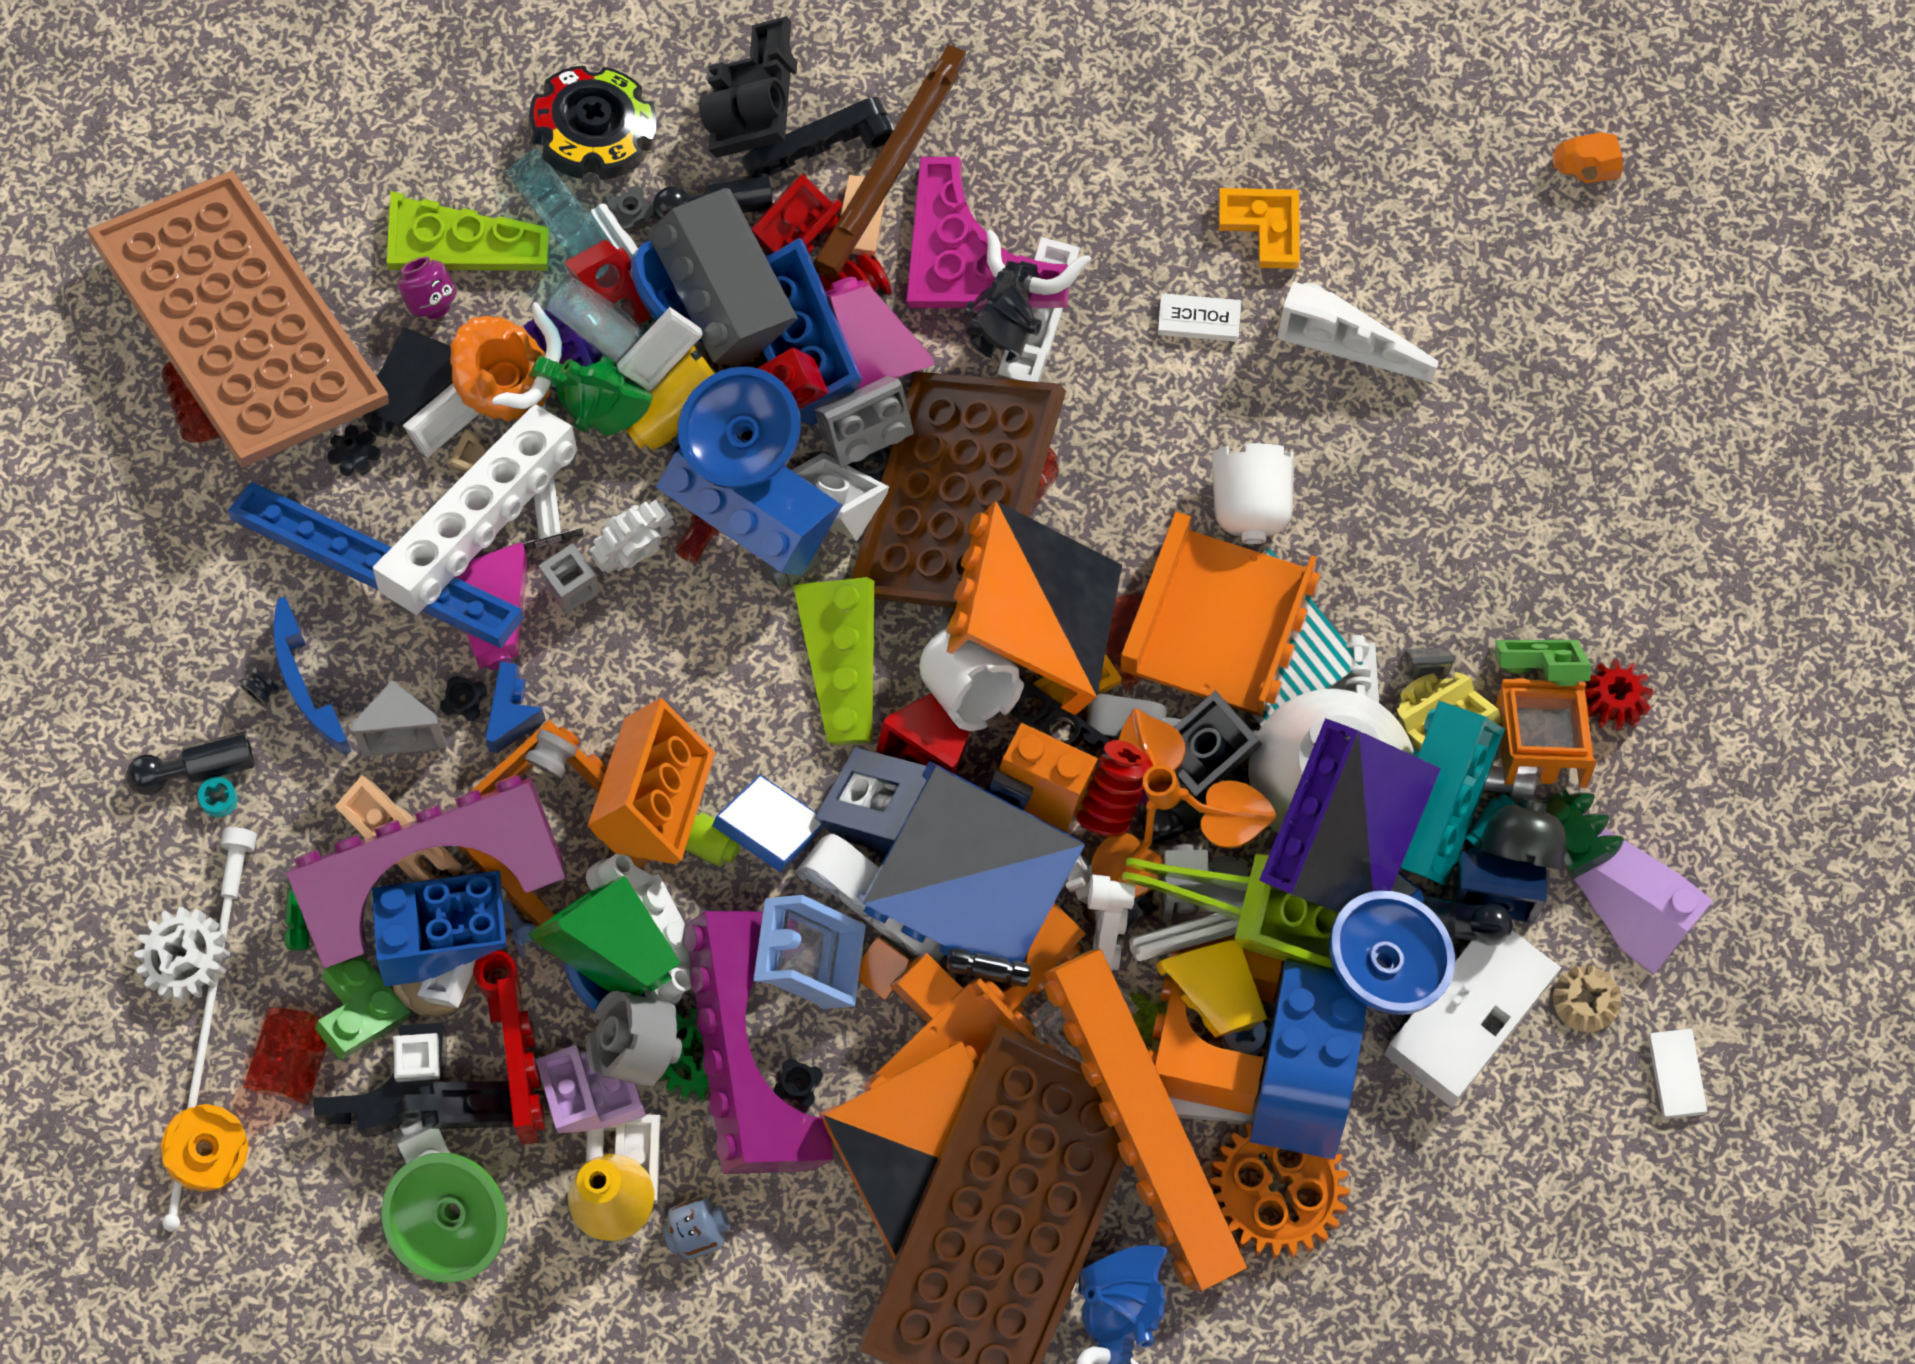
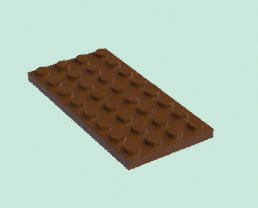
(1001, 1216)

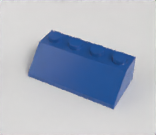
(815, 330)
(774, 520)

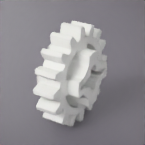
(631, 536)
(184, 935)

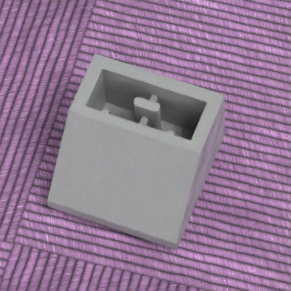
(865, 420)

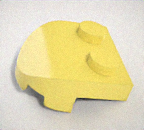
(1424, 695)

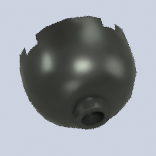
(1526, 835)

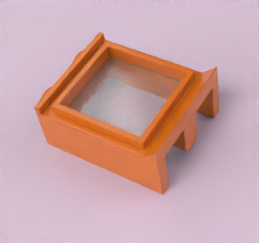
(1545, 729)

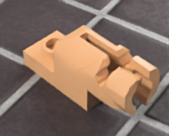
(370, 807)

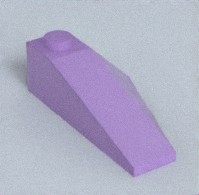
(1643, 904)

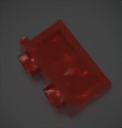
(287, 1056)

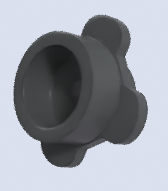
(641, 212)

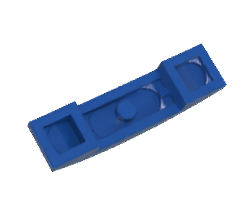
(289, 637)

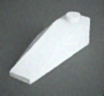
(1336, 327)

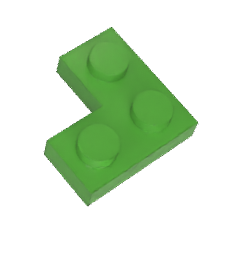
(1560, 659)
(367, 1008)

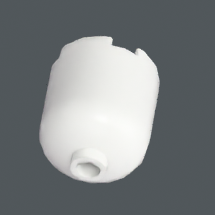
(1253, 490)
(970, 682)

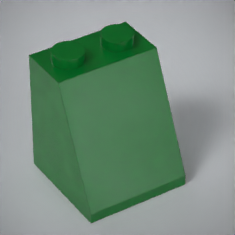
(610, 940)

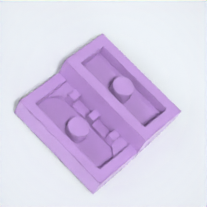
(583, 1098)

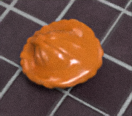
(493, 359)

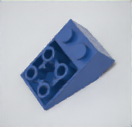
(436, 925)

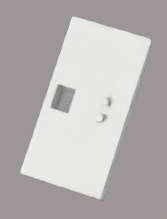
(1474, 1017)

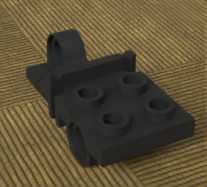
(751, 94)

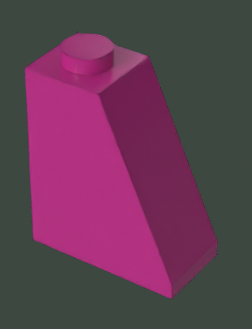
(874, 333)
(504, 576)

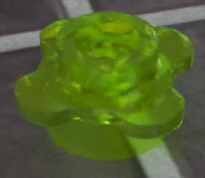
(1150, 1010)

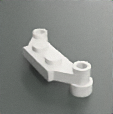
(1110, 899)
(662, 910)

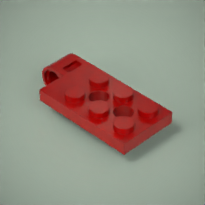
(506, 1006)

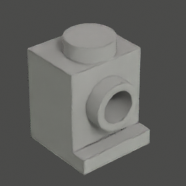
(569, 578)

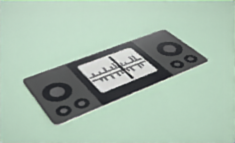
(553, 539)

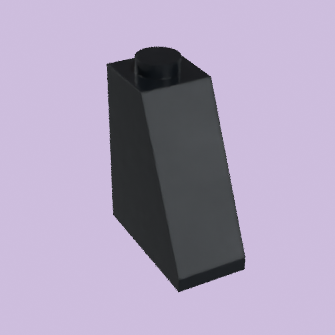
(412, 376)

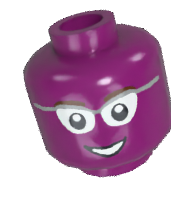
(426, 288)

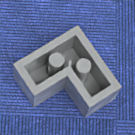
(1189, 857)

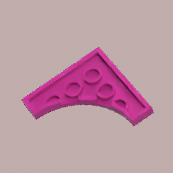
(951, 247)

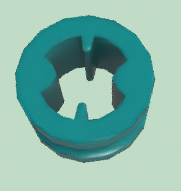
(215, 784)

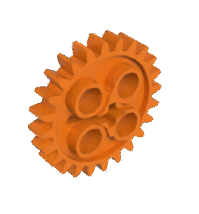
(1244, 1202)

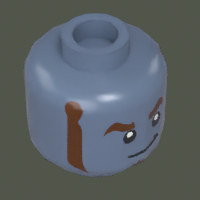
(695, 1228)

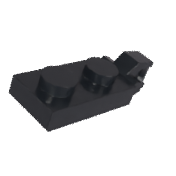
(459, 1105)

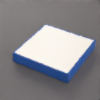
(769, 823)

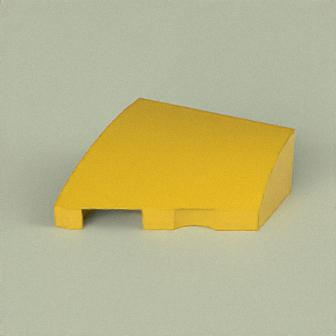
(1217, 987)

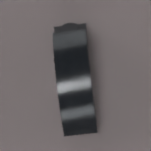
(376, 1110)

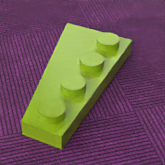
(462, 238)
(840, 649)

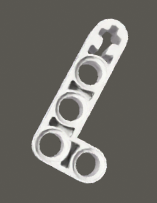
(845, 872)

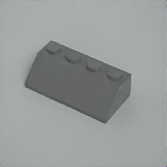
(722, 277)

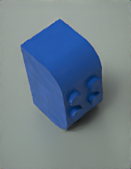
(1308, 1062)

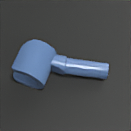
(520, 929)

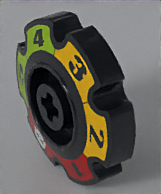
(592, 122)

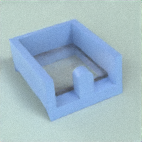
(810, 951)

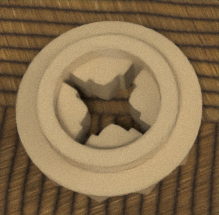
(1578, 1014)

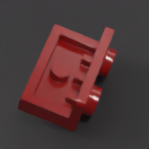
(796, 214)

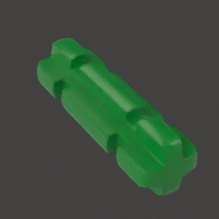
(296, 936)

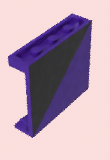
(1349, 818)

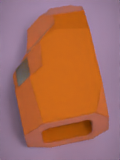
(1590, 157)

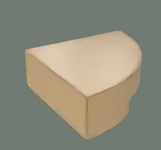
(467, 452)

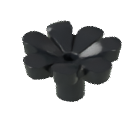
(353, 451)

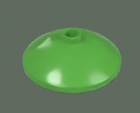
(424, 1229)

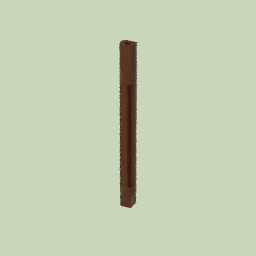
(889, 163)

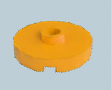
(208, 1125)

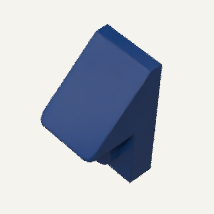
(507, 719)

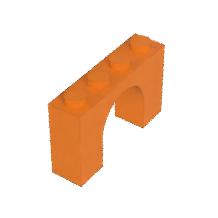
(930, 988)
(1201, 1071)

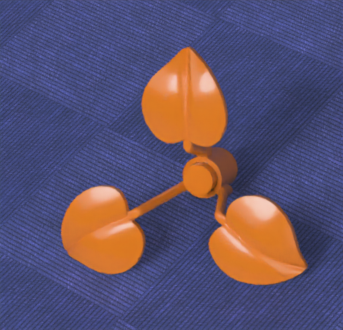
(1232, 814)

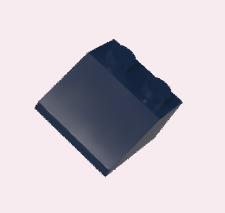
(1501, 881)

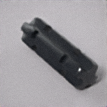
(988, 967)

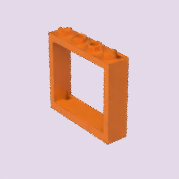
(589, 768)

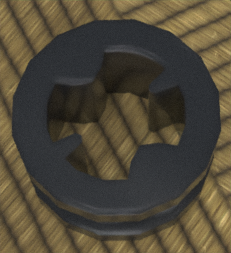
(258, 686)

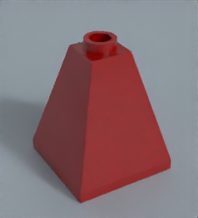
(924, 734)

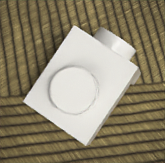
(418, 1141)

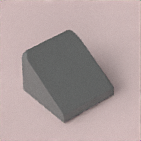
(1429, 660)

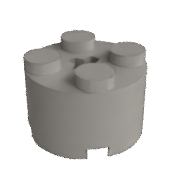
(633, 1038)

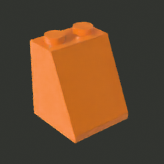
(1056, 773)

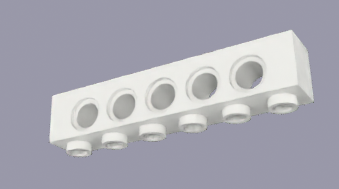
(475, 509)

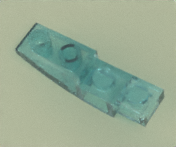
(556, 205)

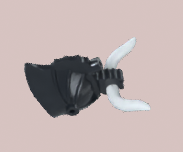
(1003, 310)

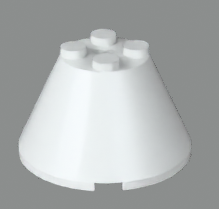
(1293, 730)

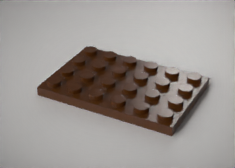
(968, 449)

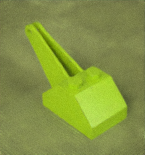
(1270, 918)

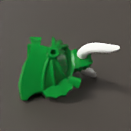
(591, 393)

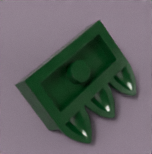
(1583, 845)

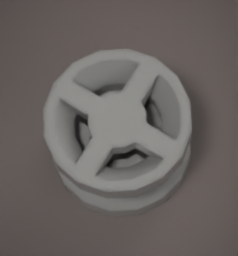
(551, 753)

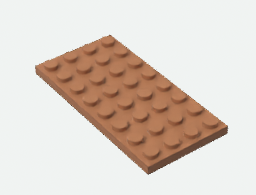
(238, 318)

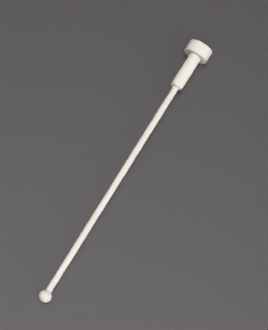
(237, 842)

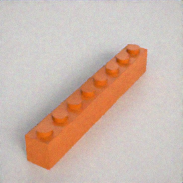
(1144, 1121)

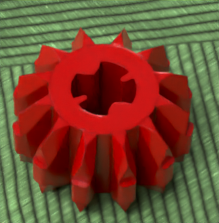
(1631, 686)

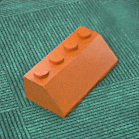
(652, 786)

